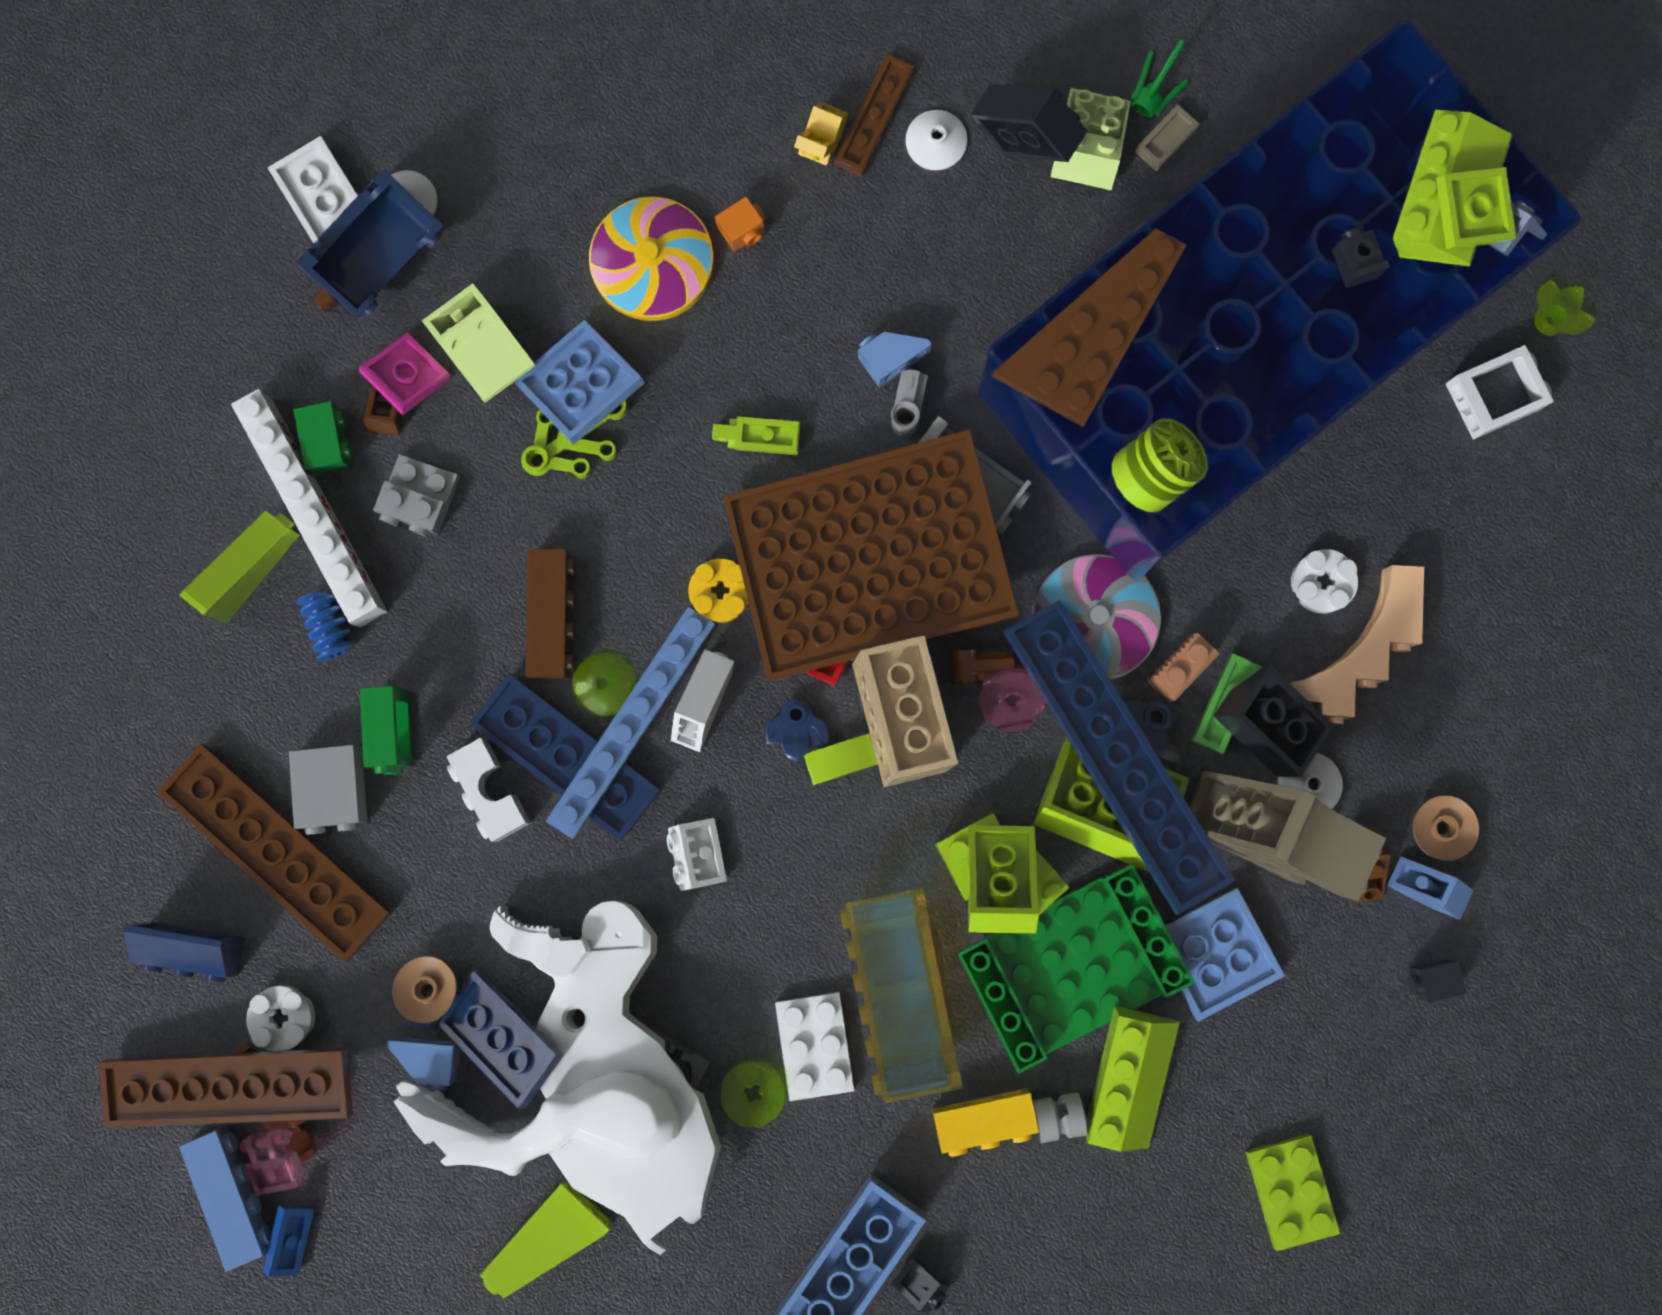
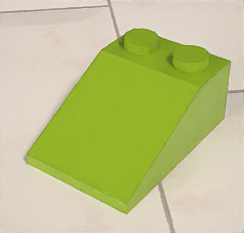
(1002, 879)

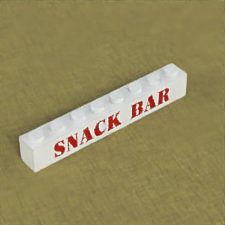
(309, 508)

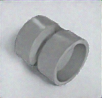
(1068, 1108)

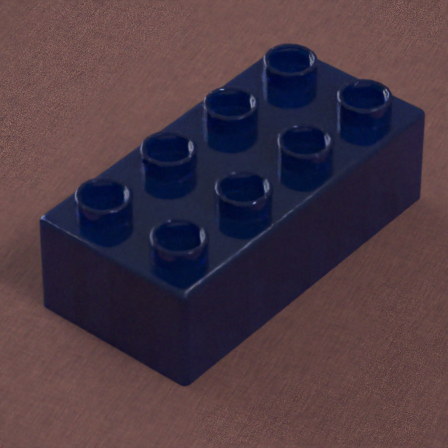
(1255, 323)

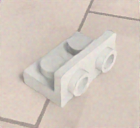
(696, 854)

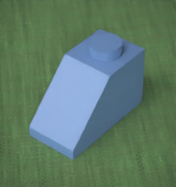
(890, 354)
(1430, 887)
(427, 1060)

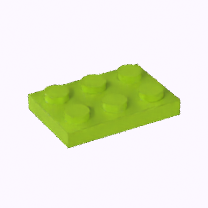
(1292, 1192)

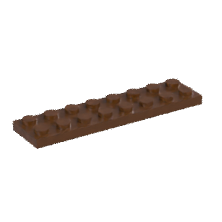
(274, 852)
(226, 1088)

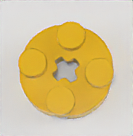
(706, 603)

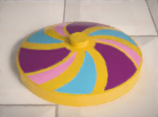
(651, 258)

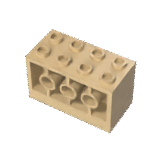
(904, 711)

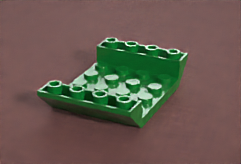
(1087, 955)

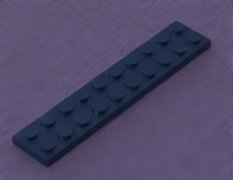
(1119, 757)

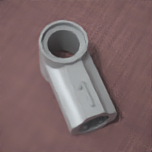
(908, 401)

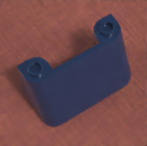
(369, 244)

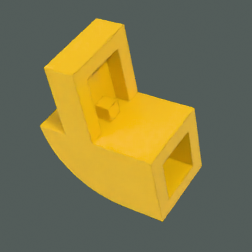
(822, 133)

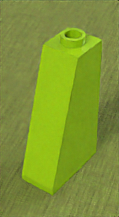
(241, 567)
(551, 1235)

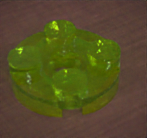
(735, 1100)

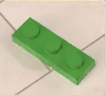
(1210, 731)

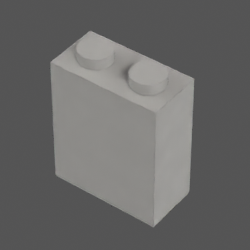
(328, 788)

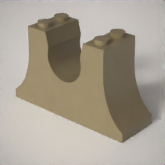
(1286, 832)

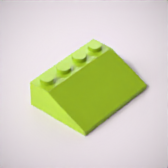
(1080, 813)

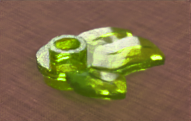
(1563, 308)

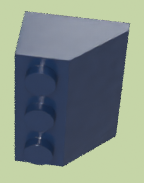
(184, 950)

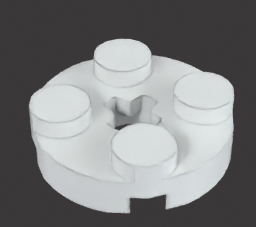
(1340, 571)
(266, 1032)

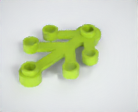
(549, 451)

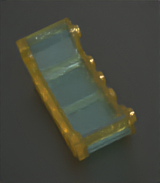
(901, 995)

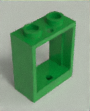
(386, 729)

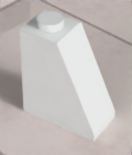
(701, 700)

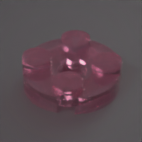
(998, 688)

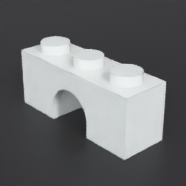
(471, 768)

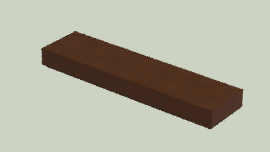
(874, 115)

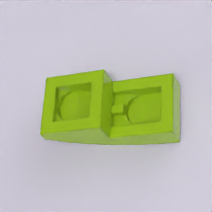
(840, 759)

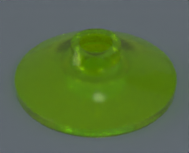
(620, 684)

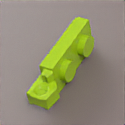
(759, 435)

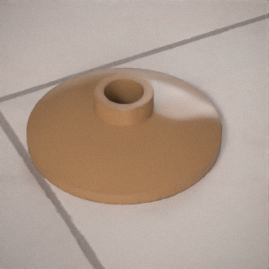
(1460, 823)
(410, 987)

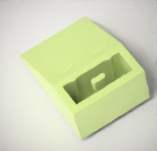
(1100, 151)
(478, 343)

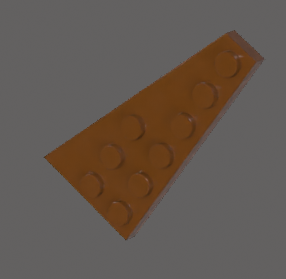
(1083, 345)

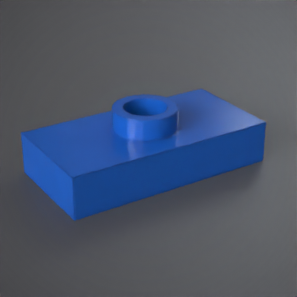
(288, 1240)

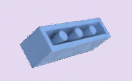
(227, 1197)

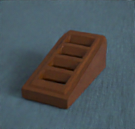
(381, 419)

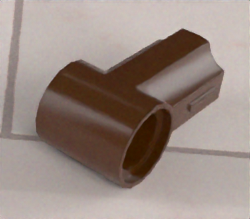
(973, 667)

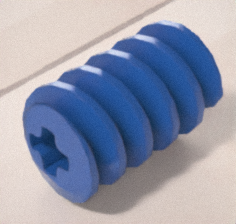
(325, 625)

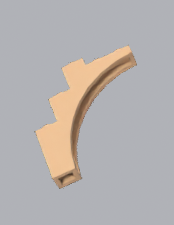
(1394, 623)

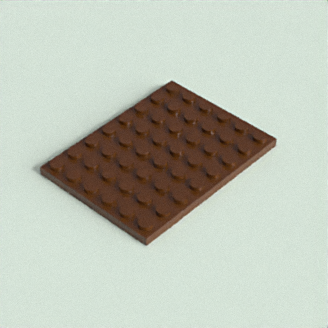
(870, 555)

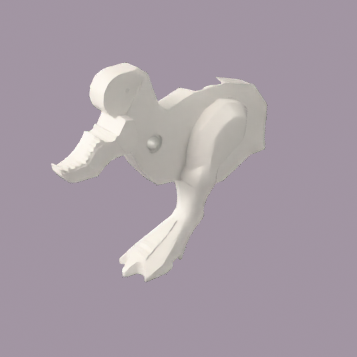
(614, 1103)

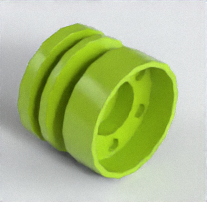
(1159, 465)

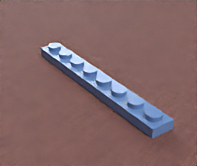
(630, 723)

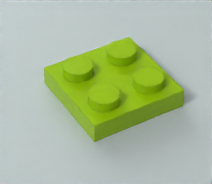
(1475, 208)

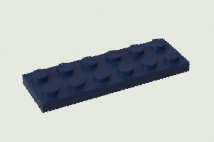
(556, 751)

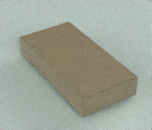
(1167, 137)

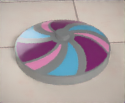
(1109, 608)

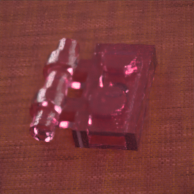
(277, 1171)

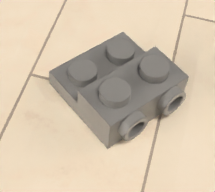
(416, 496)

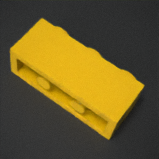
(985, 1122)

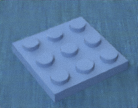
(579, 382)
(1222, 954)

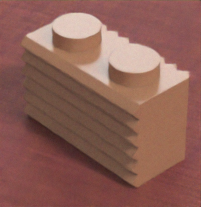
(1183, 667)

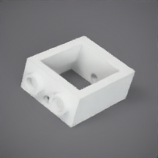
(1472, 406)

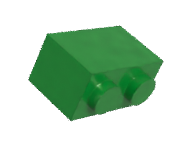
(323, 438)

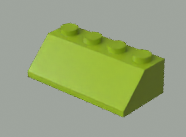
(1452, 145)
(1130, 1080)

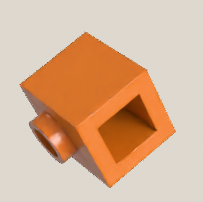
(741, 224)

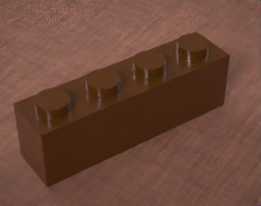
(549, 614)

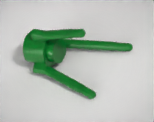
(1148, 99)

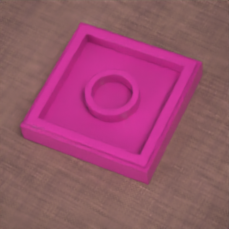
(404, 373)

